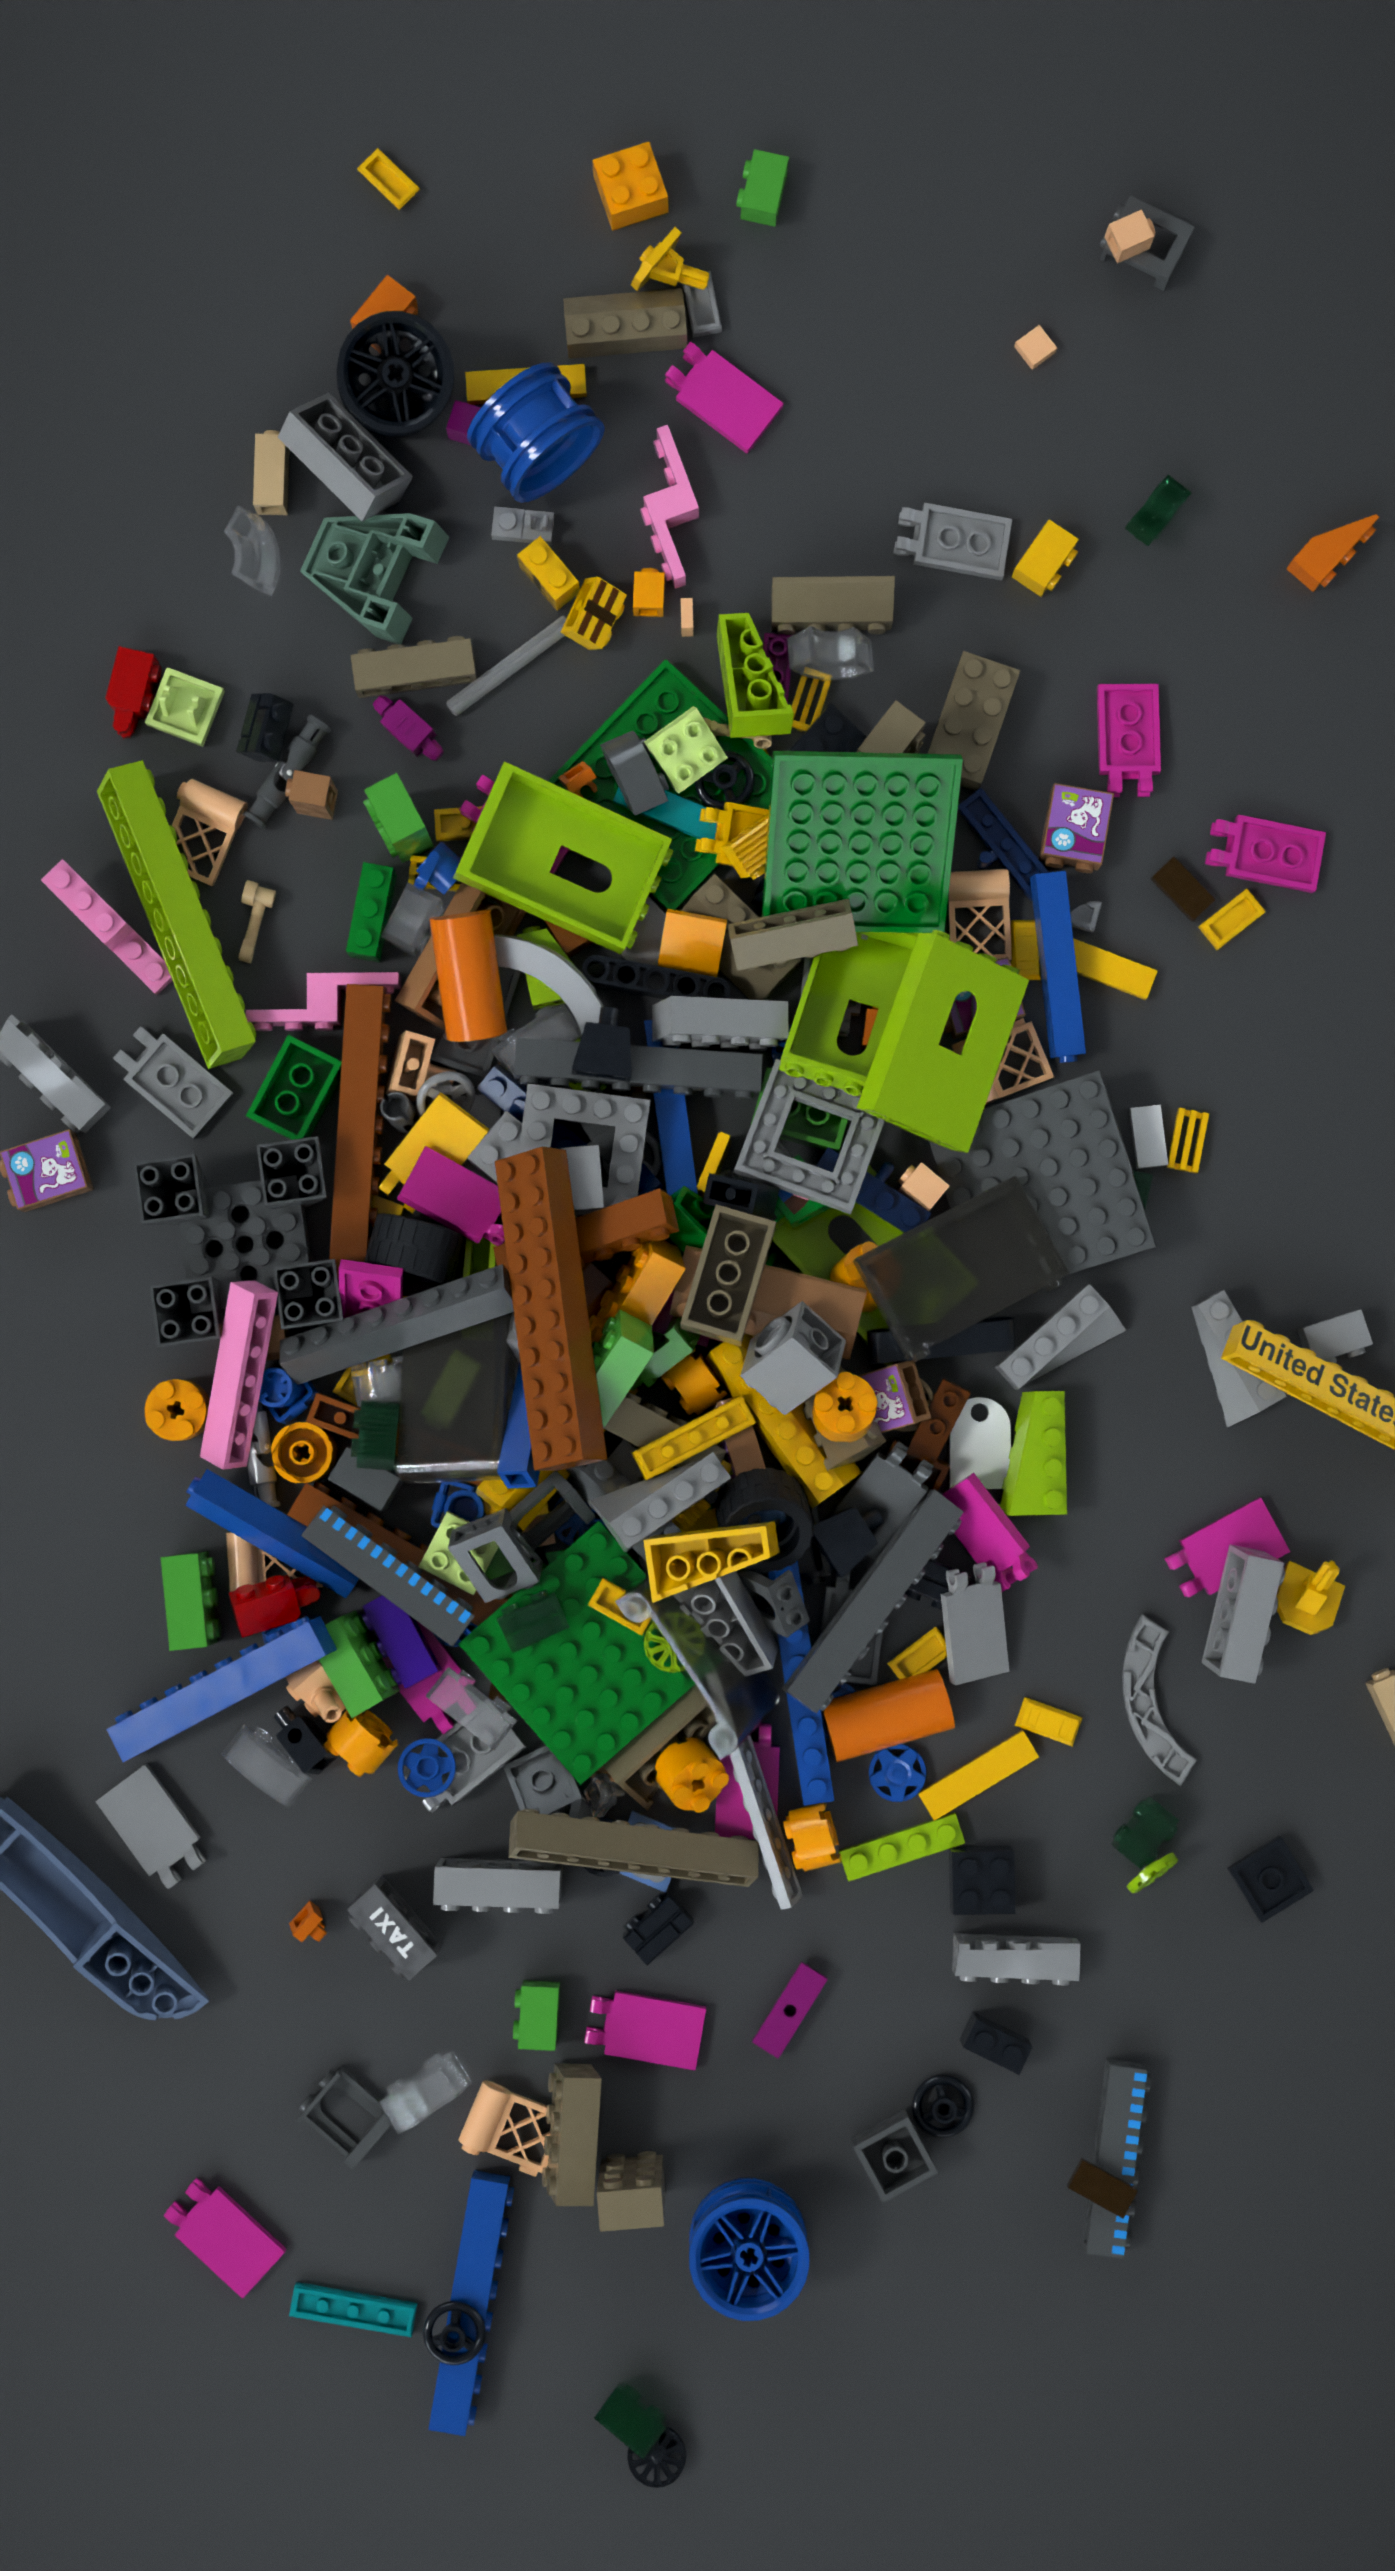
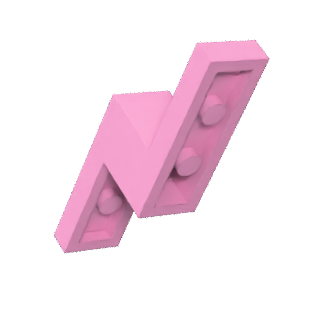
(669, 507)
(108, 926)
(322, 1001)

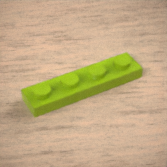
(901, 1846)

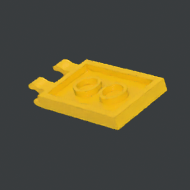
(730, 823)
(441, 1128)

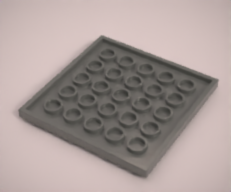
(1069, 1164)

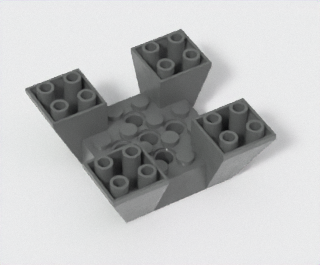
(178, 1194)

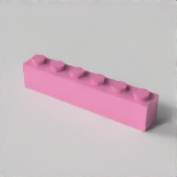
(238, 1374)

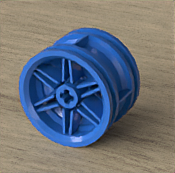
(535, 432)
(777, 2285)

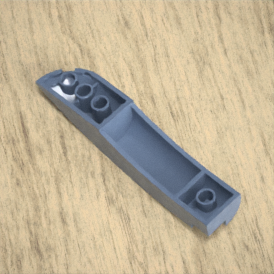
(91, 1922)

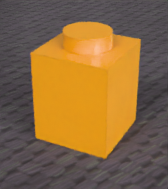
(649, 593)

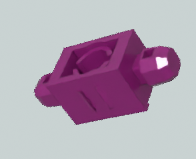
(408, 728)

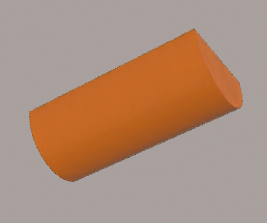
(468, 976)
(888, 1715)

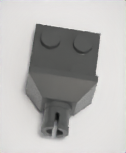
(545, 1785)

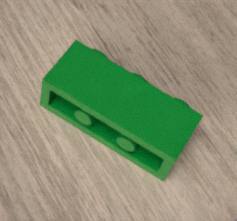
(371, 912)

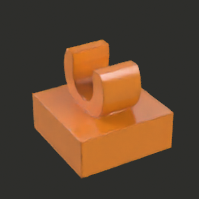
(578, 777)
(308, 1923)

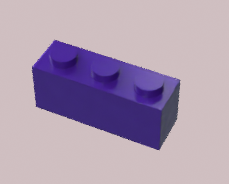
(401, 1642)

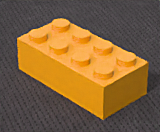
(641, 1285)

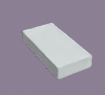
(1148, 1136)

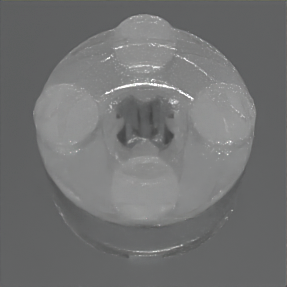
(378, 1380)

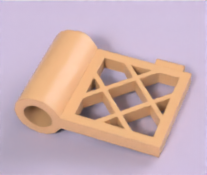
(213, 809)
(984, 890)
(996, 1090)
(247, 1563)
(487, 2124)

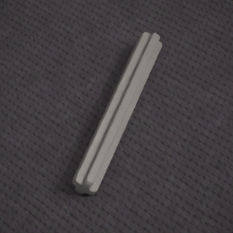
(506, 667)

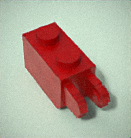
(132, 688)
(271, 1602)

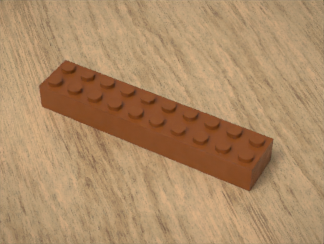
(550, 1310)

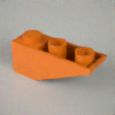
(1325, 551)

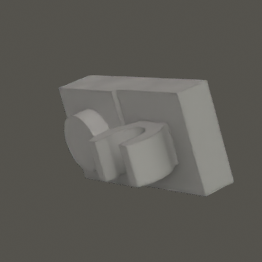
(522, 525)

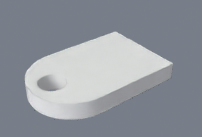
(981, 1445)

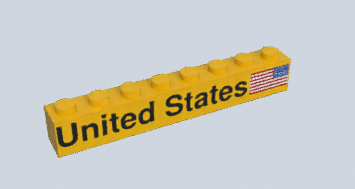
(1312, 1380)

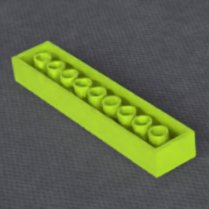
(176, 914)

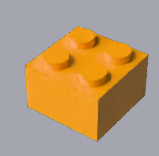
(630, 185)

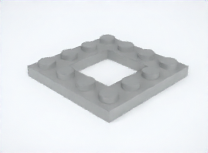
(624, 1113)
(763, 1164)

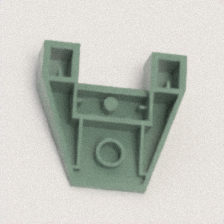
(365, 563)

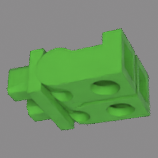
(668, 1351)

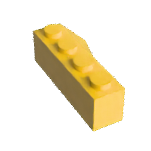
(699, 1556)

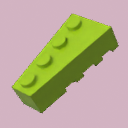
(750, 687)
(1038, 1457)

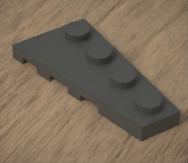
(477, 1055)

